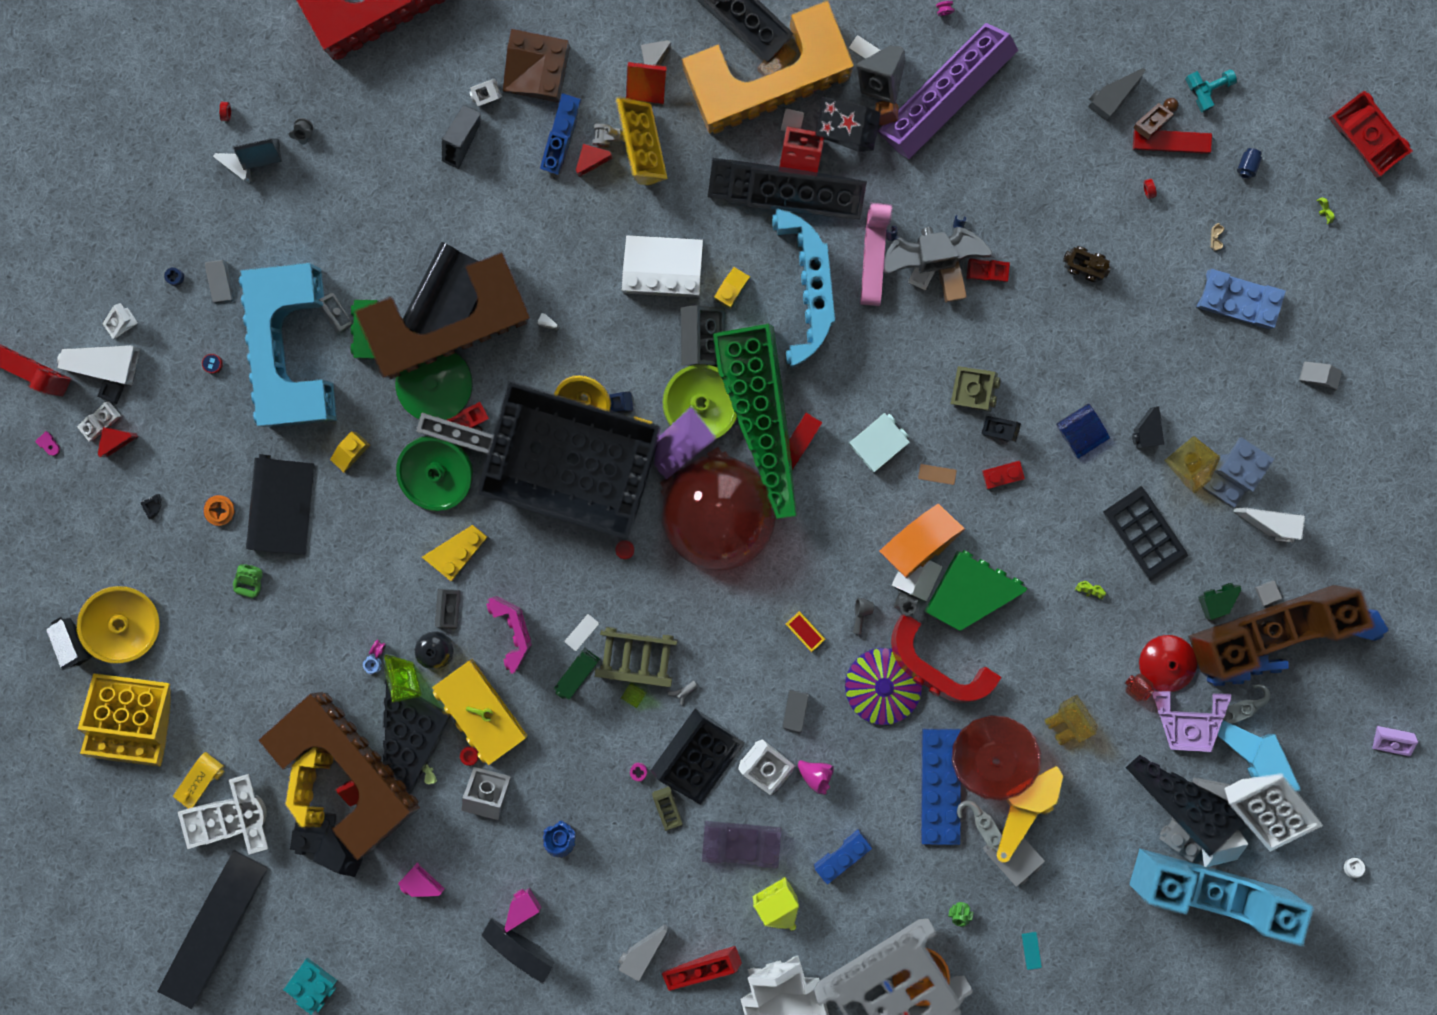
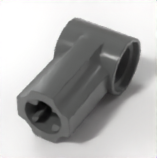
(906, 603)

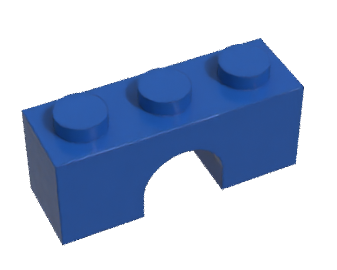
(836, 863)

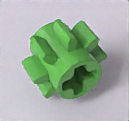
(961, 914)

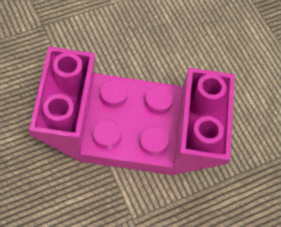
(515, 658)

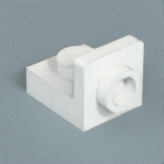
(920, 279)

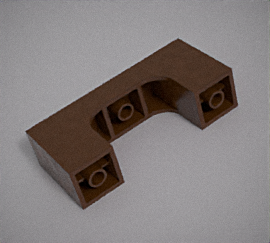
(401, 349)
(1238, 643)
(382, 799)

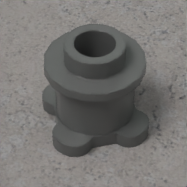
(302, 130)

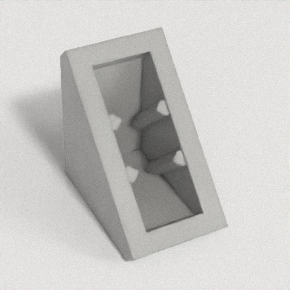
(655, 52)
(1321, 374)

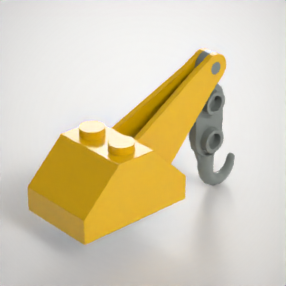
(1021, 815)

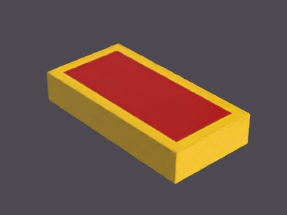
(805, 631)

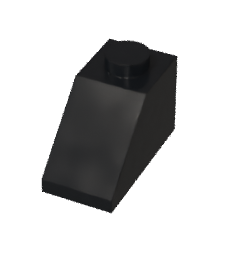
(1149, 430)

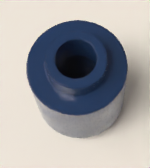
(1249, 163)

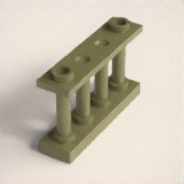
(624, 672)

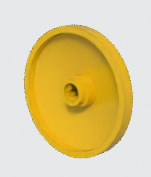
(118, 624)

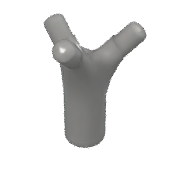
(682, 693)

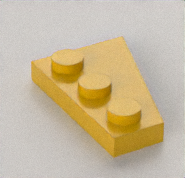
(456, 552)

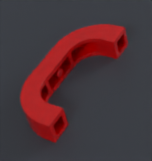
(926, 675)

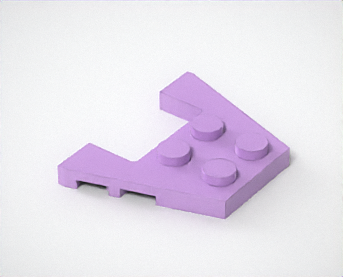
(1191, 729)

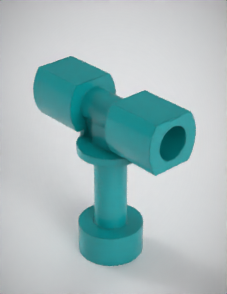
(1204, 89)

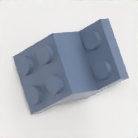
(1238, 472)

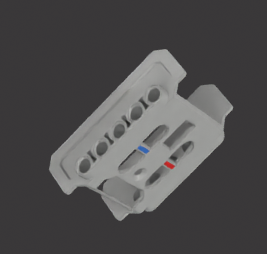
(899, 952)

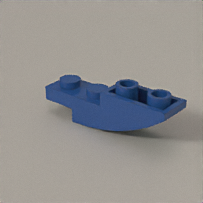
(561, 134)
(1274, 666)

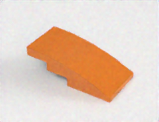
(922, 540)

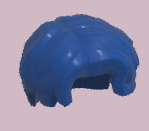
(559, 839)

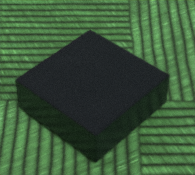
(110, 391)

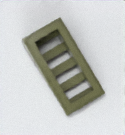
(663, 797)

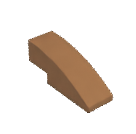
(952, 283)

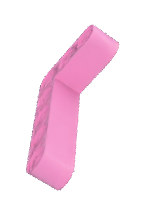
(874, 250)

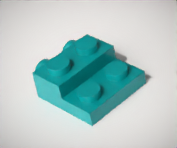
(310, 986)

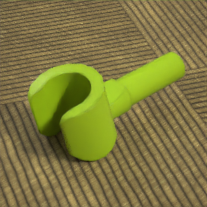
(480, 712)

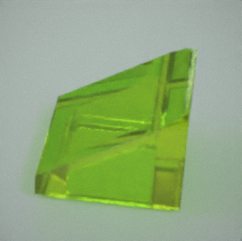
(633, 695)

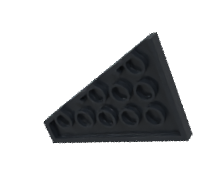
(410, 736)
(1201, 814)

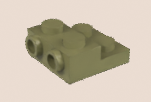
(975, 388)

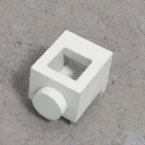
(477, 92)

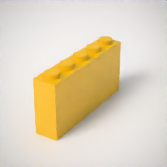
(471, 688)

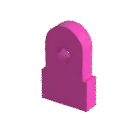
(45, 441)

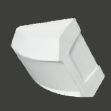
(766, 767)

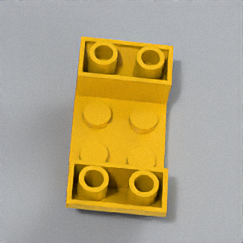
(301, 786)

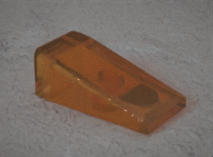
(778, 61)

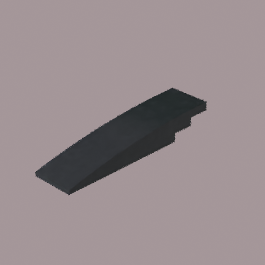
(751, 24)
(786, 189)
(212, 929)

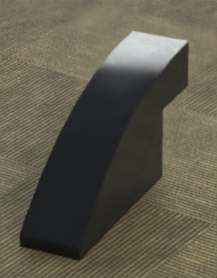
(518, 950)

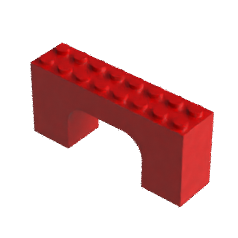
(348, 25)

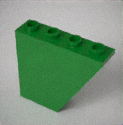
(971, 591)

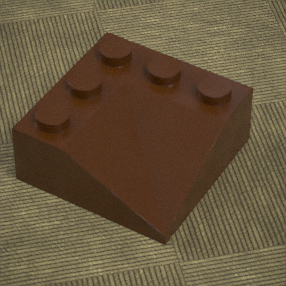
(535, 65)

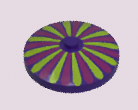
(880, 688)

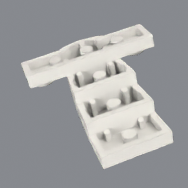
(227, 818)

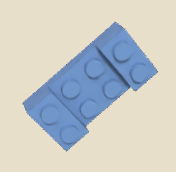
(1241, 299)

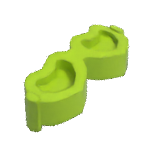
(1088, 588)

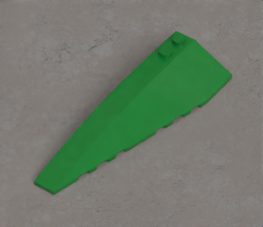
(754, 386)

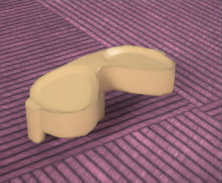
(1215, 243)

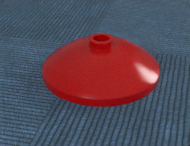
(1156, 658)

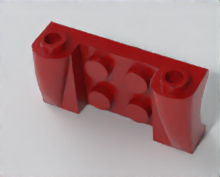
(1371, 133)

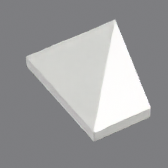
(232, 162)

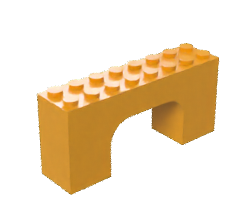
(729, 101)

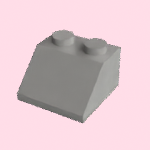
(485, 793)

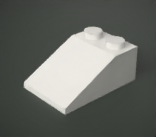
(1280, 525)

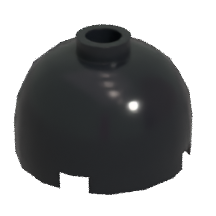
(438, 643)

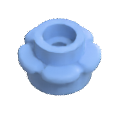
(367, 665)

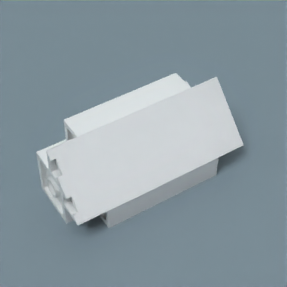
(782, 991)

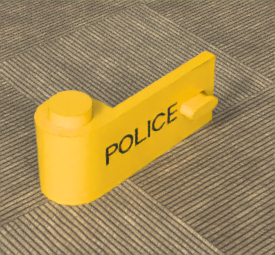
(198, 779)

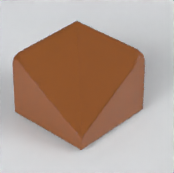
(888, 111)

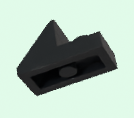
(1001, 429)

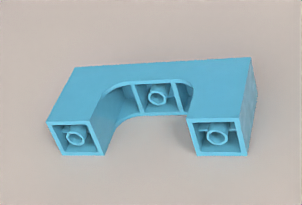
(267, 300)
(1182, 884)

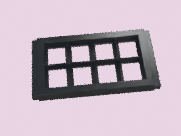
(1165, 563)

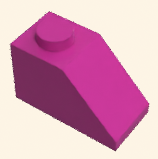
(420, 883)
(521, 908)

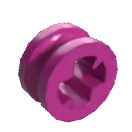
(945, 8)
(377, 649)
(642, 768)

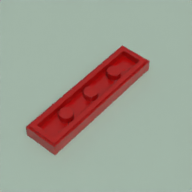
(1174, 142)

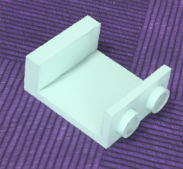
(879, 442)

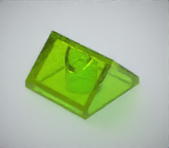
(401, 678)

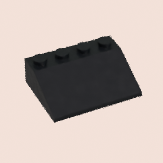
(697, 757)

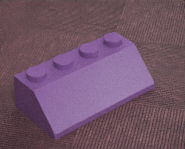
(681, 443)

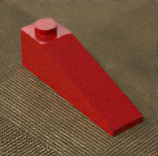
(704, 968)

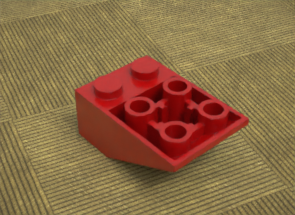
(801, 150)

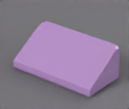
(1394, 741)

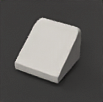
(792, 119)

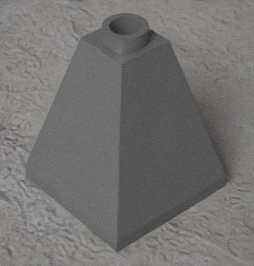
(882, 73)

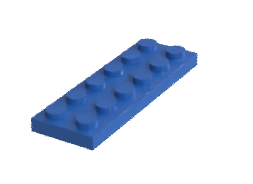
(939, 788)

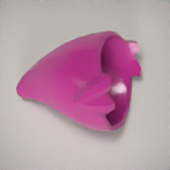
(816, 775)

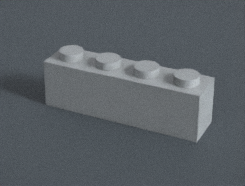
(454, 433)

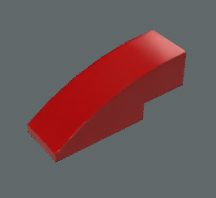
(802, 437)

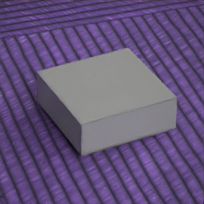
(1268, 592)

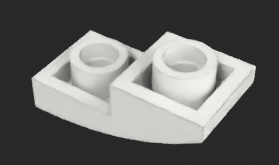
(103, 417)

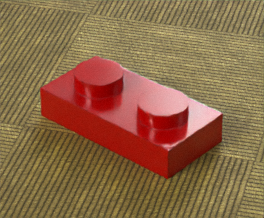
(1003, 474)

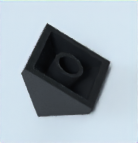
(258, 153)

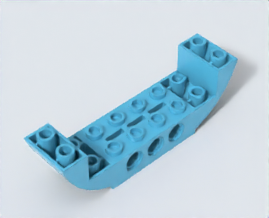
(812, 253)

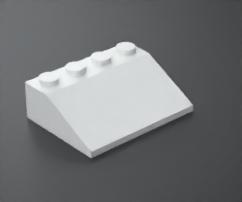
(662, 266)
(1272, 809)

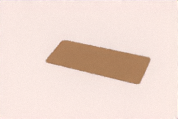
(937, 474)

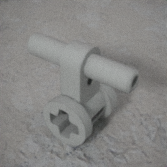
(605, 134)

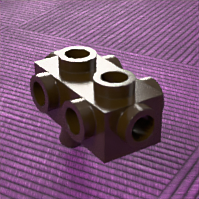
(1093, 266)

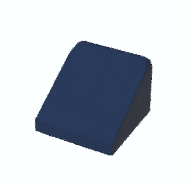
(621, 402)

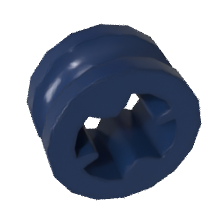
(178, 280)

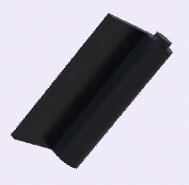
(443, 293)
(279, 505)

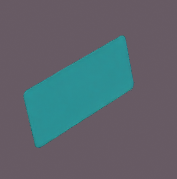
(1031, 950)

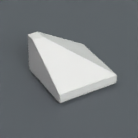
(545, 321)

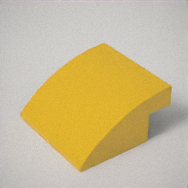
(125, 720)

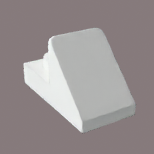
(119, 321)

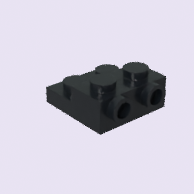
(309, 838)

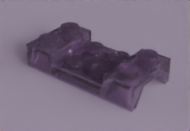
(741, 844)

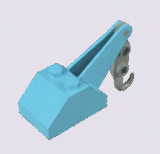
(1261, 753)

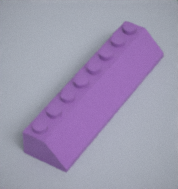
(949, 89)

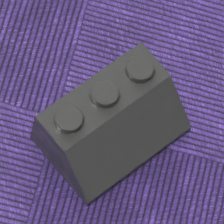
(697, 332)

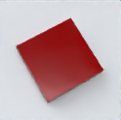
(646, 82)

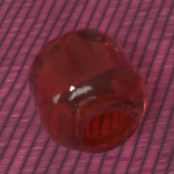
(1139, 687)

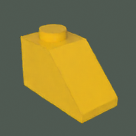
(731, 288)
(349, 451)

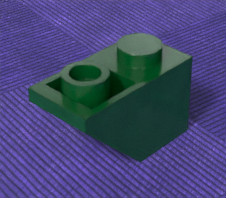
(1219, 602)

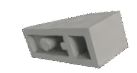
(639, 955)

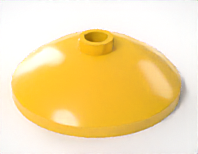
(576, 386)

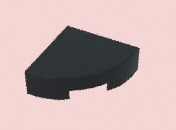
(151, 506)

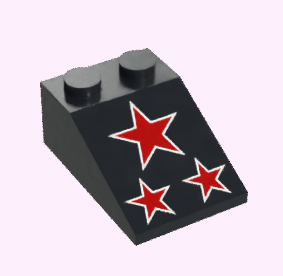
(848, 124)

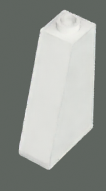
(108, 363)

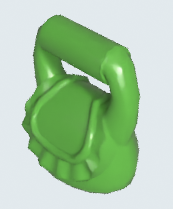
(248, 575)

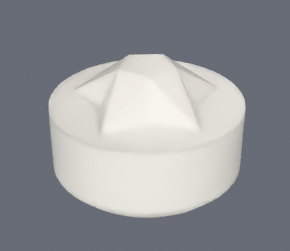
(1354, 868)

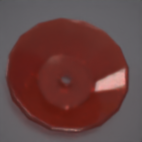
(1001, 740)

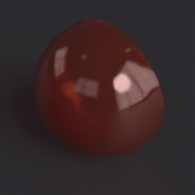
(717, 512)

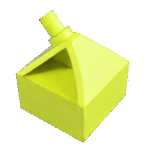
(777, 905)

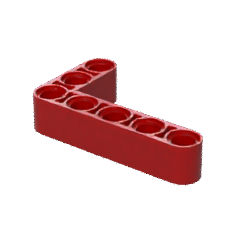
(41, 377)

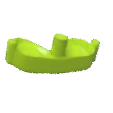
(1325, 205)

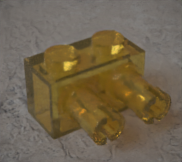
(1077, 718)

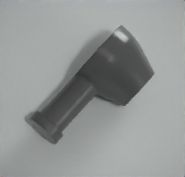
(862, 608)

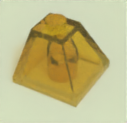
(1193, 463)

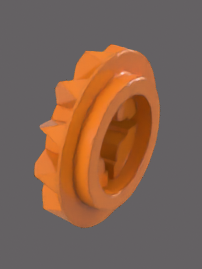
(213, 503)

